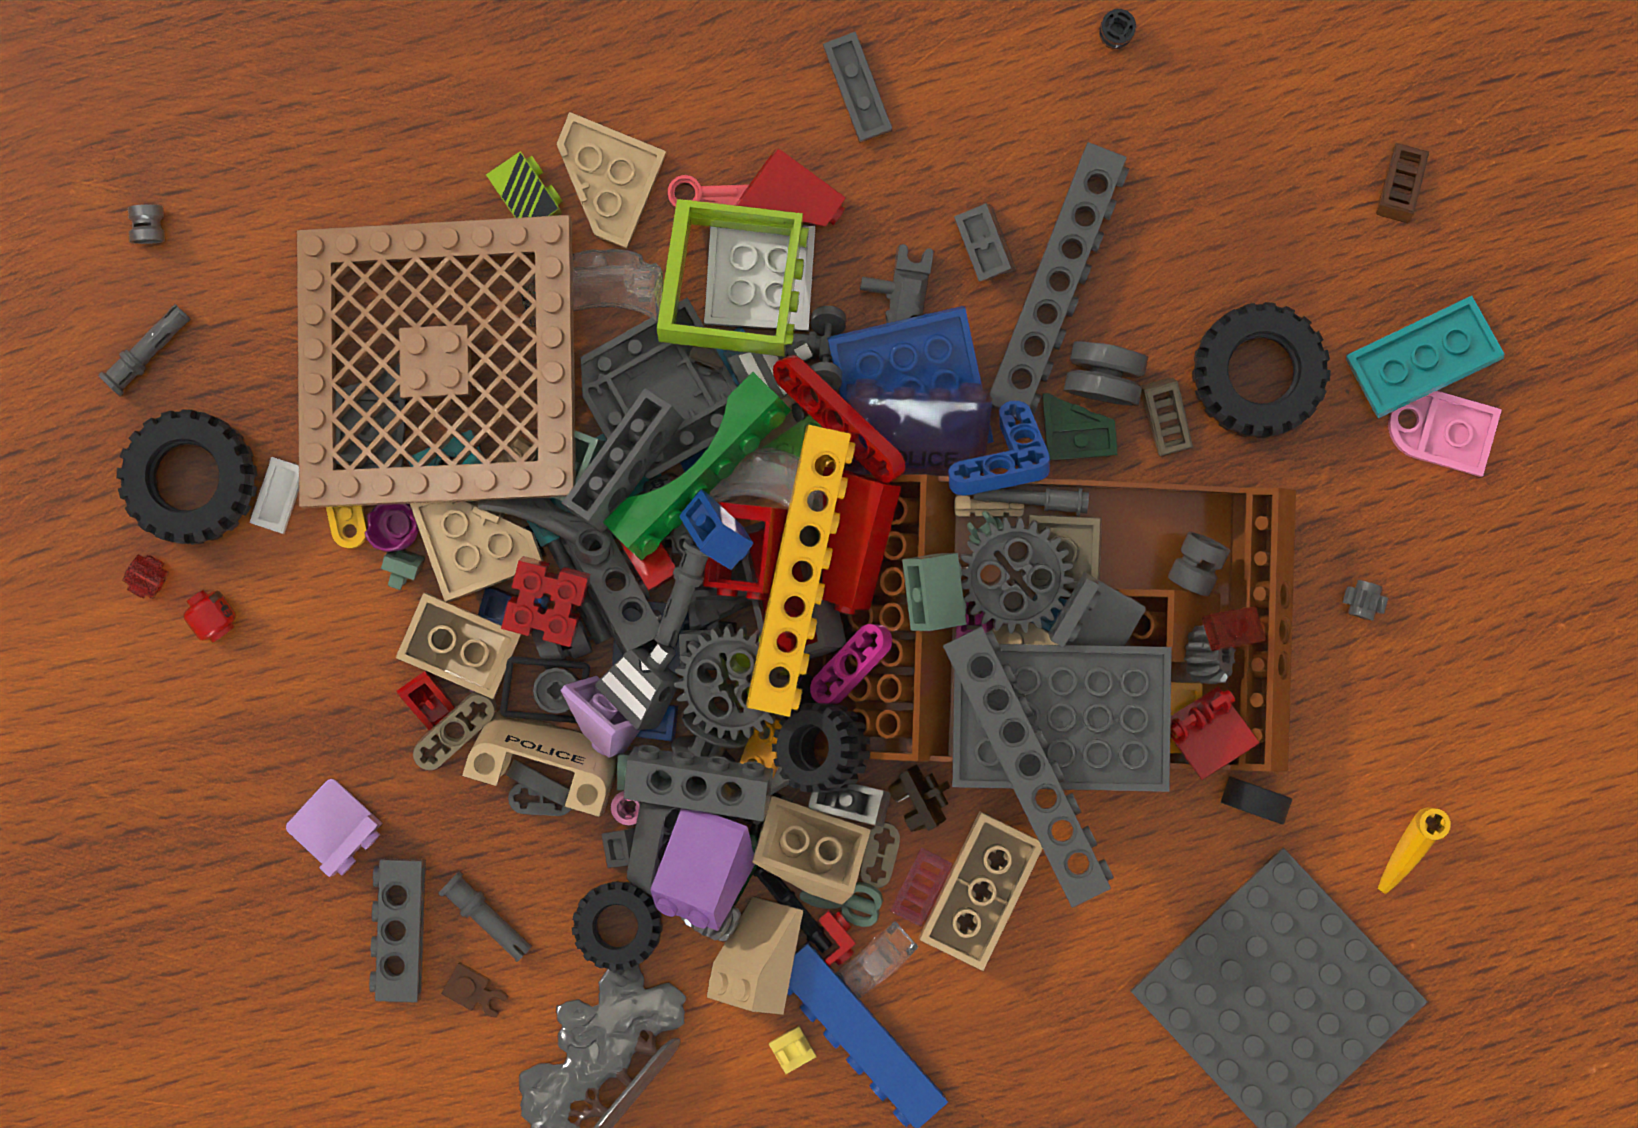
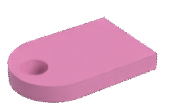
(1447, 432)

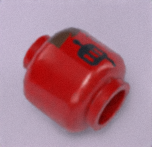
(209, 615)

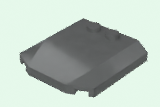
(637, 361)

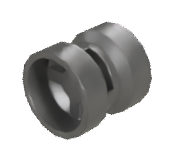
(146, 224)

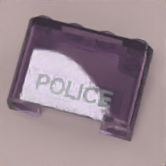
(925, 428)

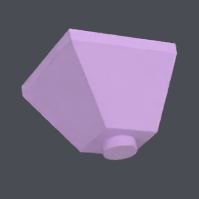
(598, 718)

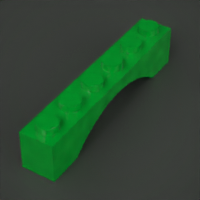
(748, 418)

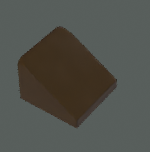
(706, 358)

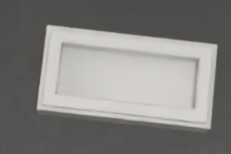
(277, 496)

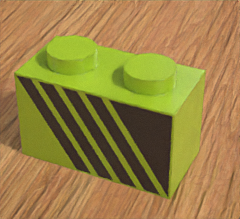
(523, 190)

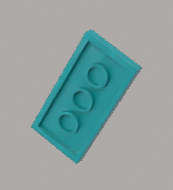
(1425, 356)

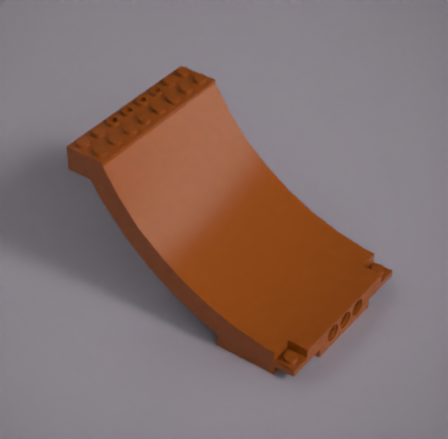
(911, 689)

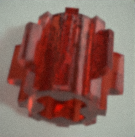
(145, 576)

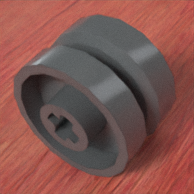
(1106, 367)

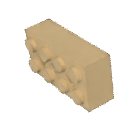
(989, 912)

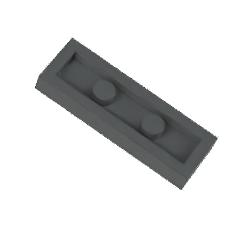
(857, 87)

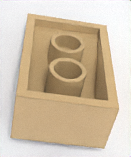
(457, 645)
(811, 850)
(757, 958)

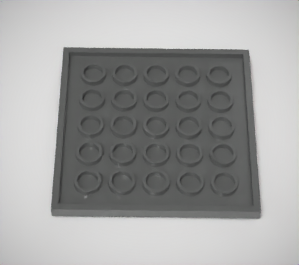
(1278, 995)

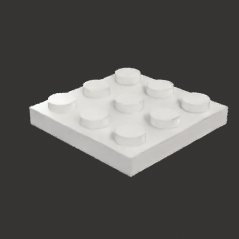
(748, 279)

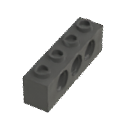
(623, 459)
(612, 603)
(680, 791)
(408, 984)

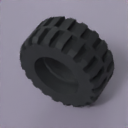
(1303, 348)
(141, 468)

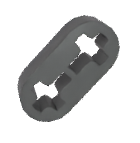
(538, 782)
(534, 808)

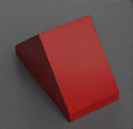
(426, 699)

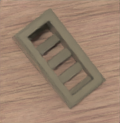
(1178, 413)

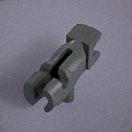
(908, 286)

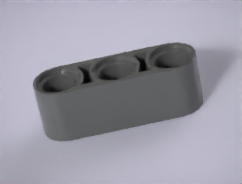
(650, 842)

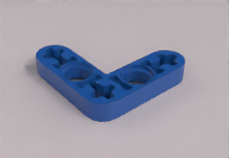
(1018, 455)

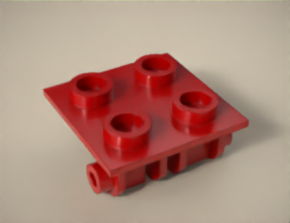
(1211, 732)

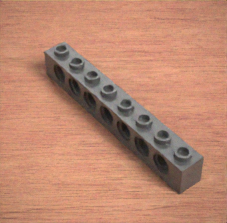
(1093, 163)
(1076, 886)

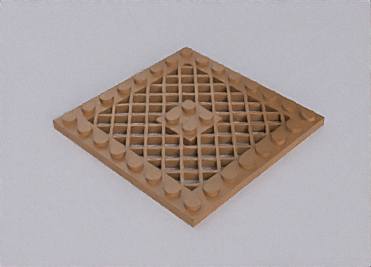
(435, 362)

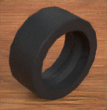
(1256, 800)

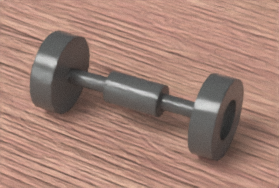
(828, 322)

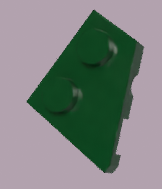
(1075, 431)

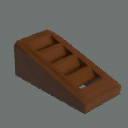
(1396, 204)

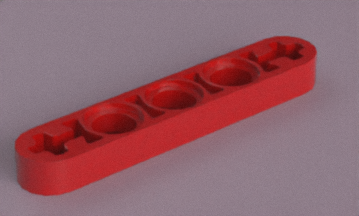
(796, 380)

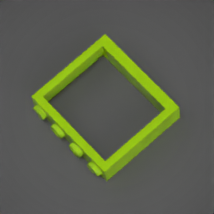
(738, 218)

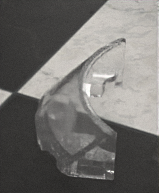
(612, 280)
(765, 474)

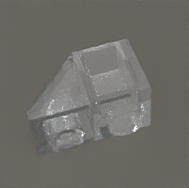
(877, 959)

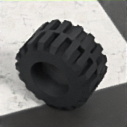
(797, 742)
(592, 944)

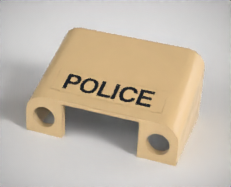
(546, 744)

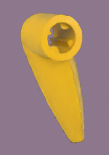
(1413, 846)

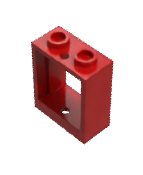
(720, 576)

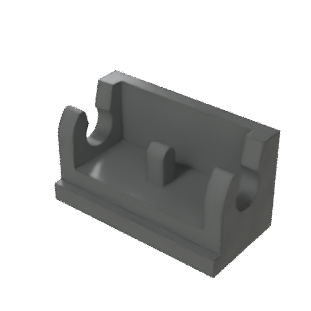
(985, 242)

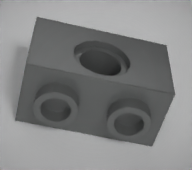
(854, 803)

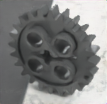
(1040, 554)
(701, 689)

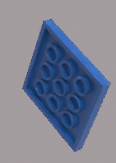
(910, 353)

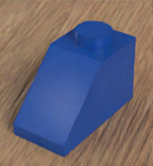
(715, 530)

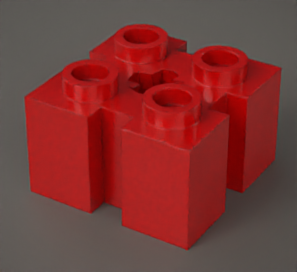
(534, 581)

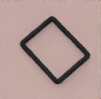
(541, 662)

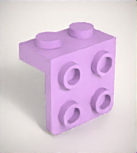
(334, 827)

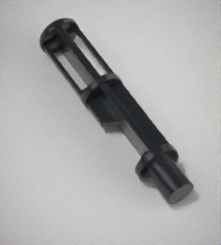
(786, 897)

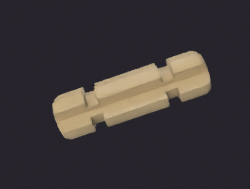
(964, 506)

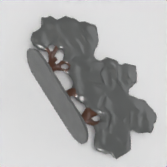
(601, 1047)

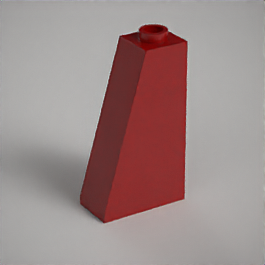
(859, 541)

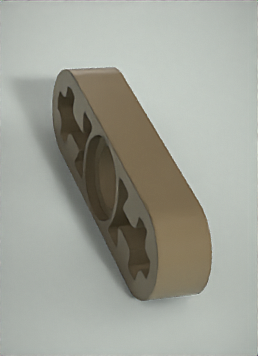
(443, 752)

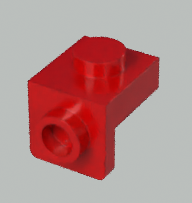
(838, 928)

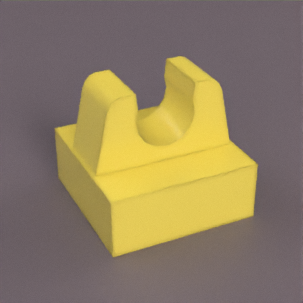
(792, 1049)

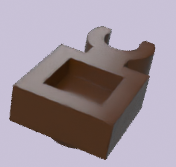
(468, 988)

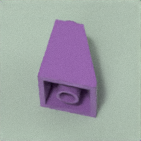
(703, 868)

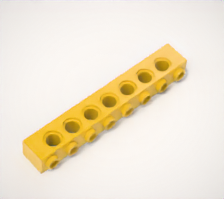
(816, 443)

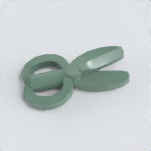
(854, 902)

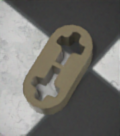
(889, 855)

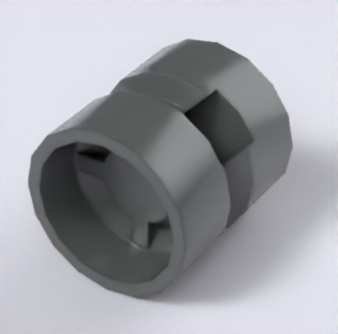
(1189, 571)
(549, 650)
(548, 689)

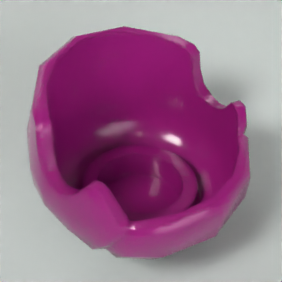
(391, 527)

